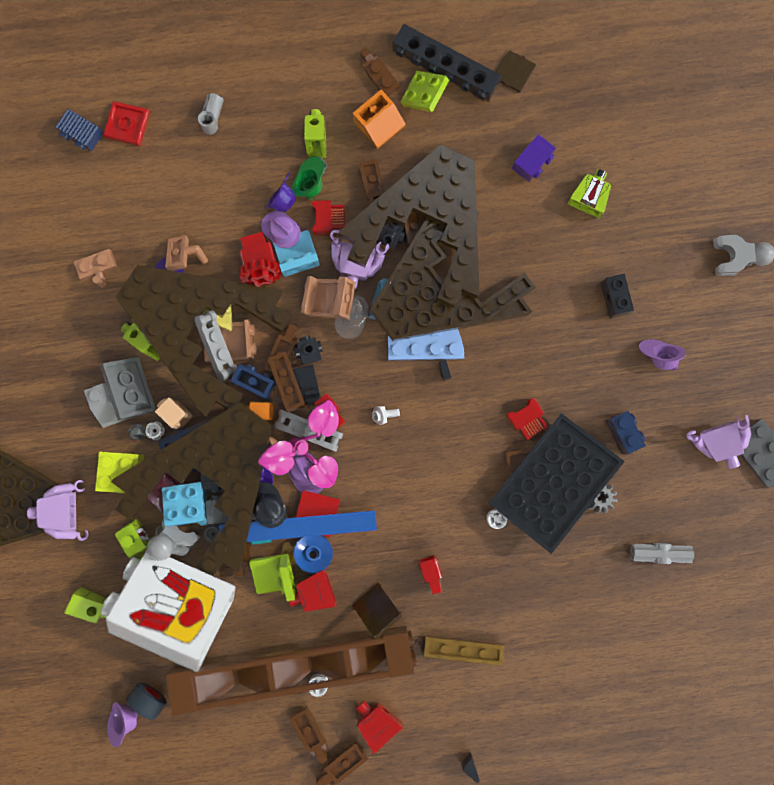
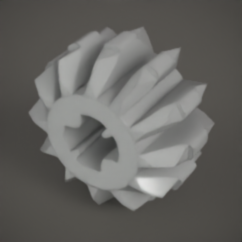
(606, 501)

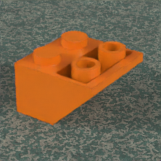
(378, 119)

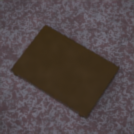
(377, 611)

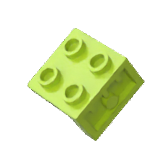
(273, 575)

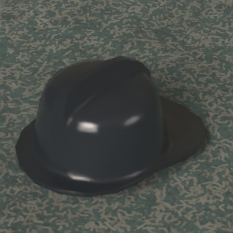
(269, 506)

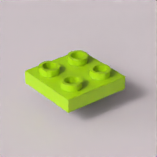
(424, 91)

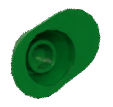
(308, 179)

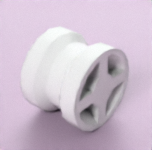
(499, 520)
(316, 678)

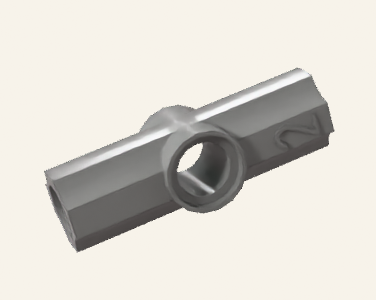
(662, 553)

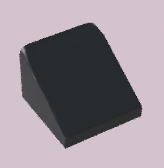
(469, 768)

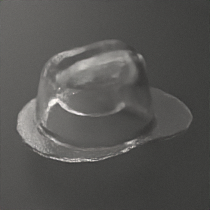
(353, 327)

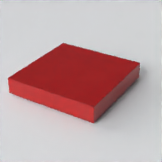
(126, 123)
(316, 504)

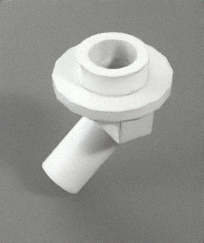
(380, 415)

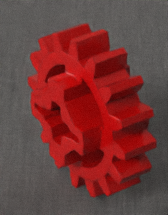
(260, 272)

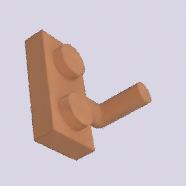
(178, 251)
(95, 266)

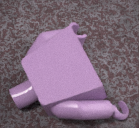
(348, 269)
(724, 441)
(58, 512)

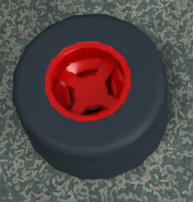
(146, 701)

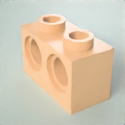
(174, 413)

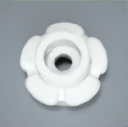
(150, 433)

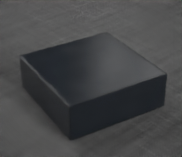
(444, 370)

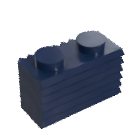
(79, 130)

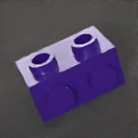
(533, 158)

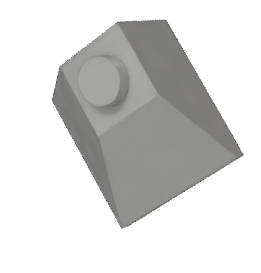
(101, 405)

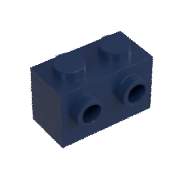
(254, 382)
(626, 433)

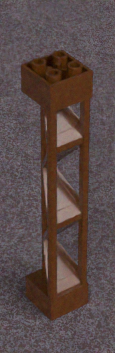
(279, 673)

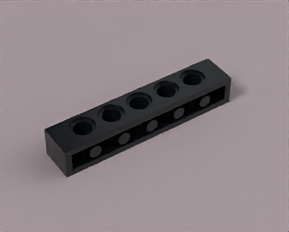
(442, 54)

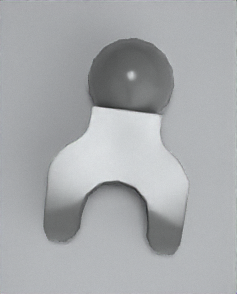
(742, 254)
(170, 541)

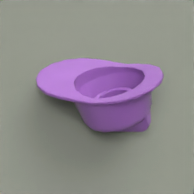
(281, 229)
(662, 354)
(300, 476)
(120, 722)

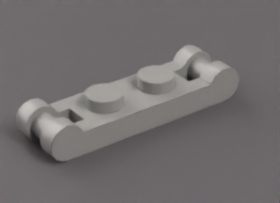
(215, 345)
(299, 427)

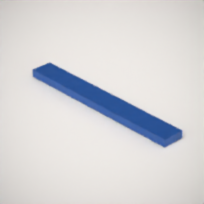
(314, 526)

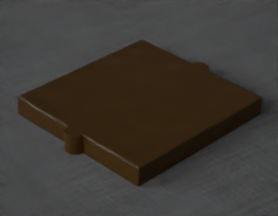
(515, 71)

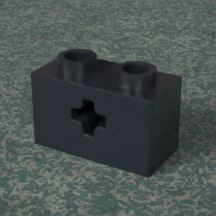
(617, 296)

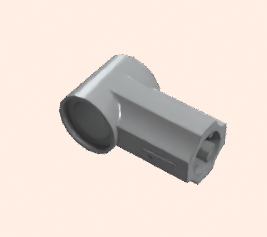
(210, 113)

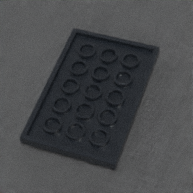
(556, 483)

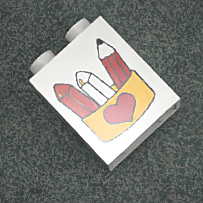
(169, 609)

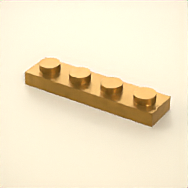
(463, 650)

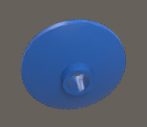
(320, 547)

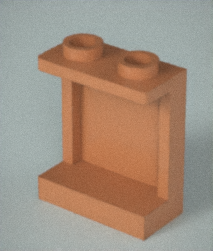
(328, 297)
(238, 341)

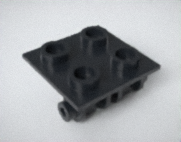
(307, 383)

